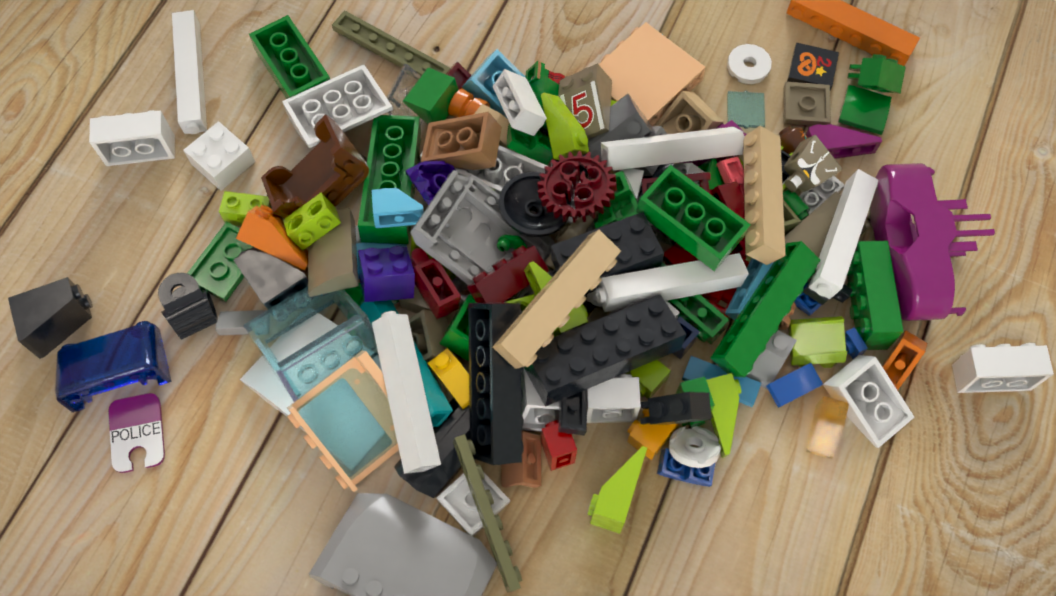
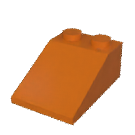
(267, 232)

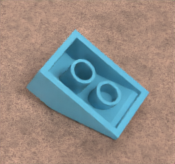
(486, 75)

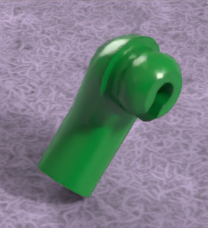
(510, 241)

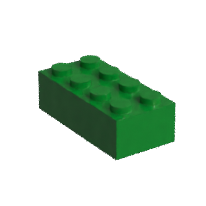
(288, 57)
(692, 217)
(874, 295)

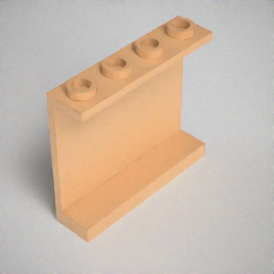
(651, 71)

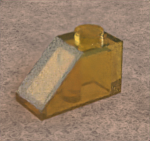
(827, 426)

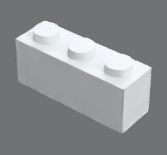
(519, 102)

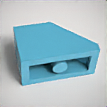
(394, 208)

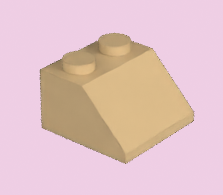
(688, 114)

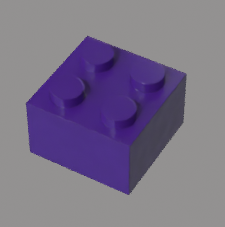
(386, 274)

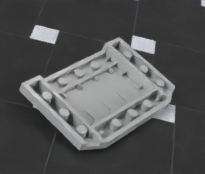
(464, 229)
(401, 551)

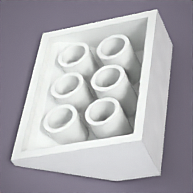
(346, 99)

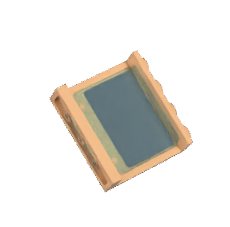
(348, 420)

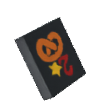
(813, 65)

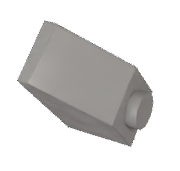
(772, 359)

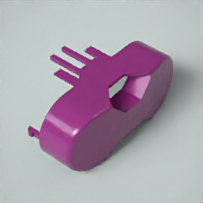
(921, 252)

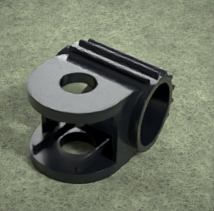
(187, 307)

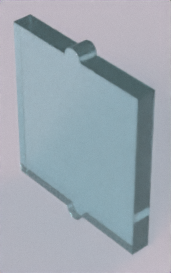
(746, 109)

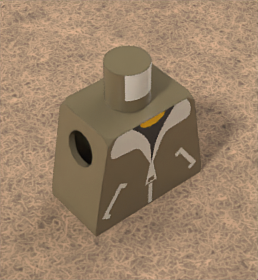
(810, 165)

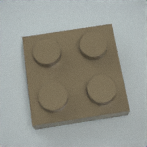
(806, 104)

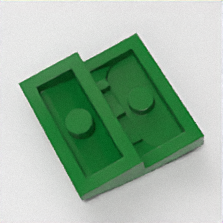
(865, 109)

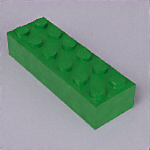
(391, 151)

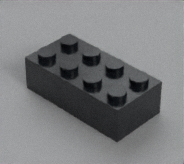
(631, 235)

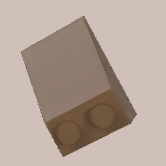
(464, 141)

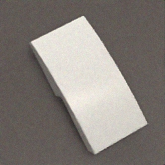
(817, 195)

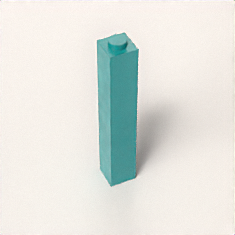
(436, 400)

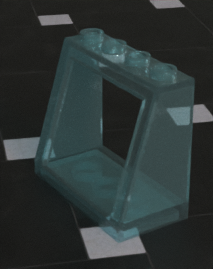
(322, 356)

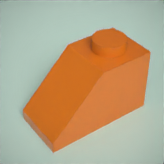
(904, 358)

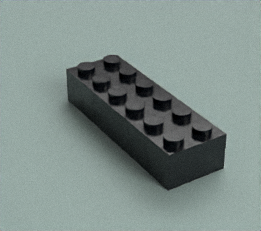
(605, 349)
(494, 386)

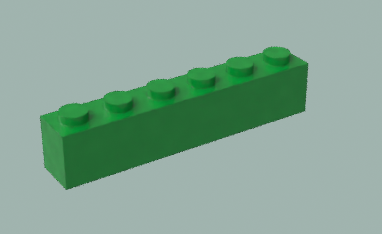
(765, 310)

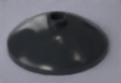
(519, 198)

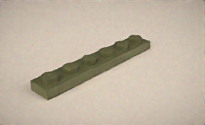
(385, 44)
(491, 523)

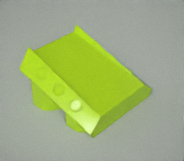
(818, 341)

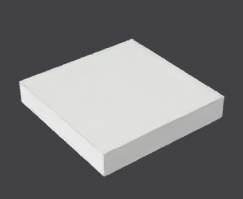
(460, 503)

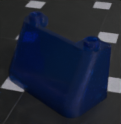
(109, 363)

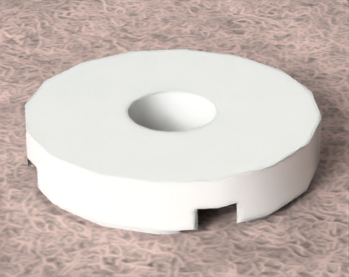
(752, 54)
(700, 457)

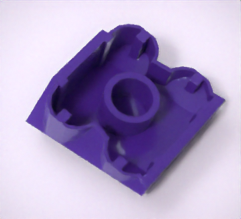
(429, 177)

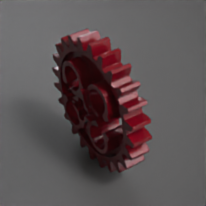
(557, 181)

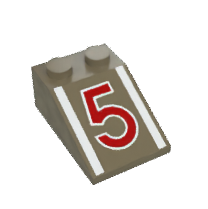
(588, 98)

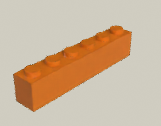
(856, 27)

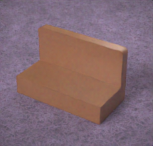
(529, 470)

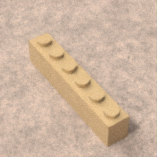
(763, 196)
(556, 300)

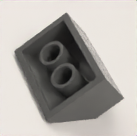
(625, 123)

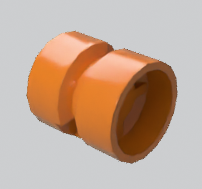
(465, 104)

